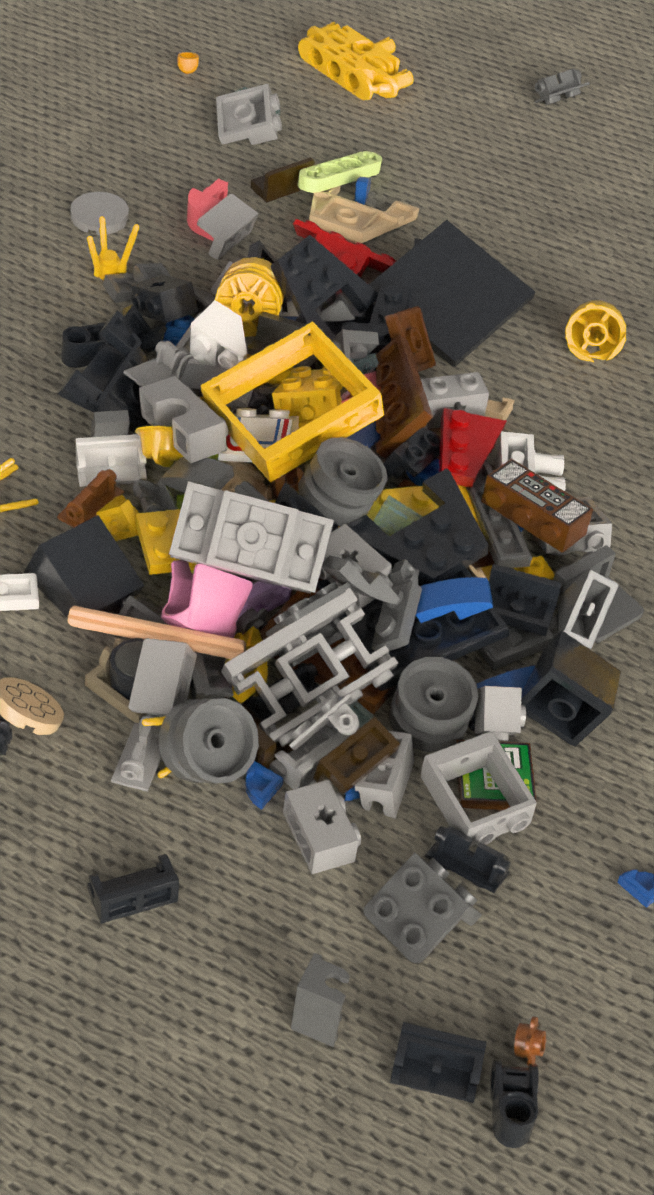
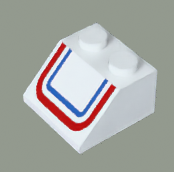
(264, 428)

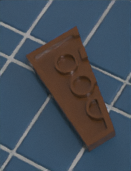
(402, 396)

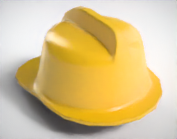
(158, 444)

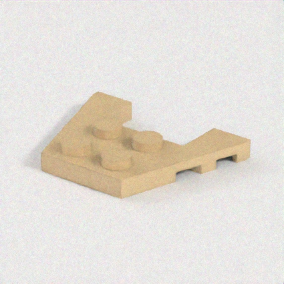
(355, 220)

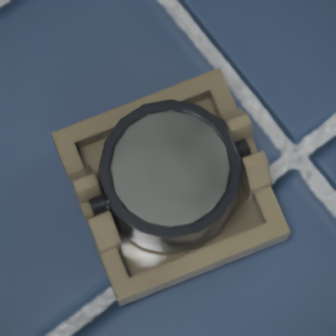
(116, 675)

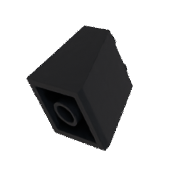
(84, 569)
(570, 689)

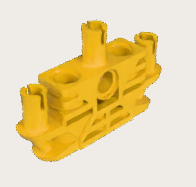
(354, 61)

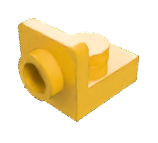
(119, 518)

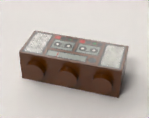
(536, 505)

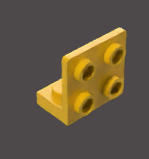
(308, 393)

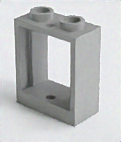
(466, 758)

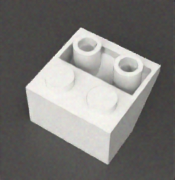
(218, 337)

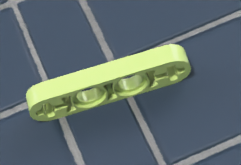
(339, 171)

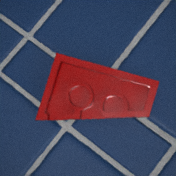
(466, 443)

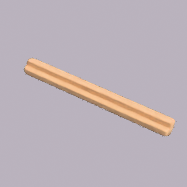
(138, 628)

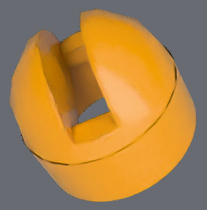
(188, 62)

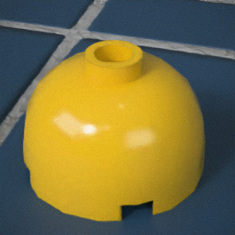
(596, 325)

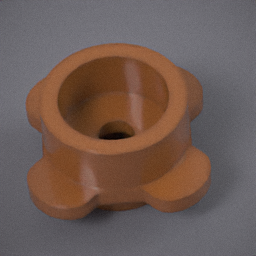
(529, 1041)

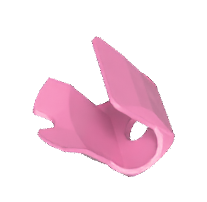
(205, 601)

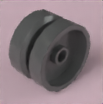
(343, 480)
(433, 703)
(208, 740)

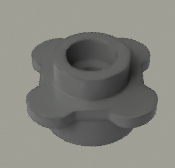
(251, 618)

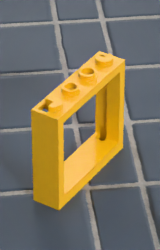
(303, 443)

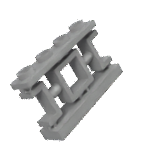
(295, 644)

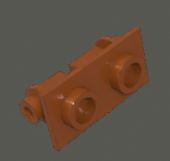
(91, 499)

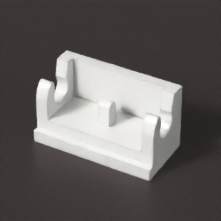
(117, 453)

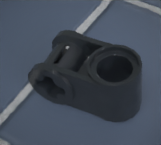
(82, 344)
(513, 1096)

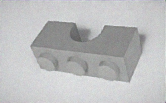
(196, 427)

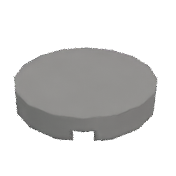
(91, 206)

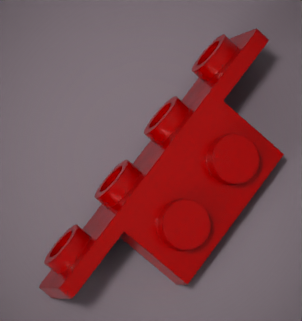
(354, 256)

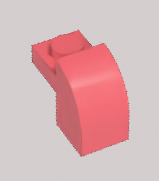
(202, 202)

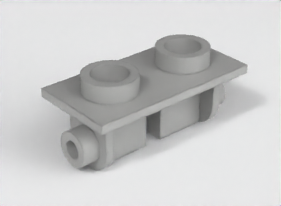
(139, 757)

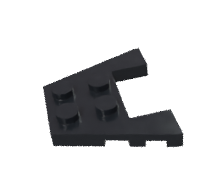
(312, 275)
(120, 390)
(437, 542)

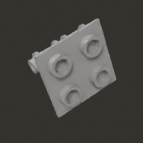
(168, 363)
(336, 712)

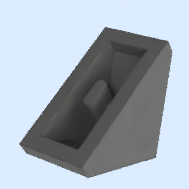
(585, 606)

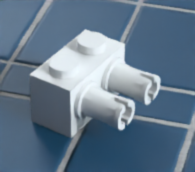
(521, 449)

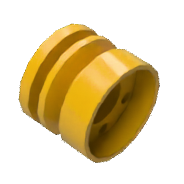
(250, 280)

